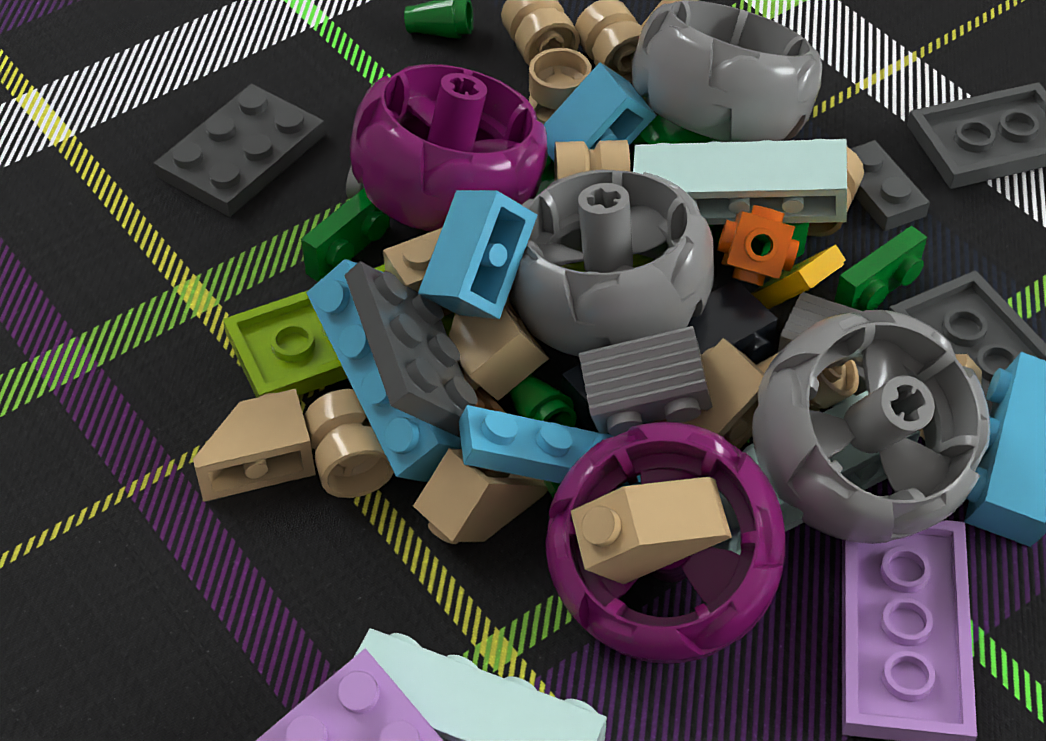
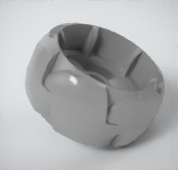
(726, 72)
(604, 222)
(910, 387)

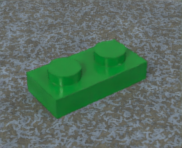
(342, 235)
(882, 271)

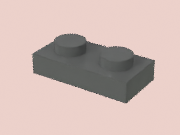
(887, 190)

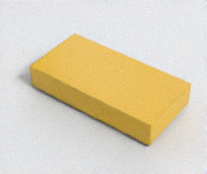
(800, 278)

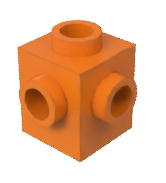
(737, 239)

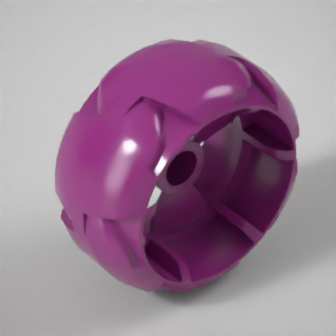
(444, 133)
(731, 584)

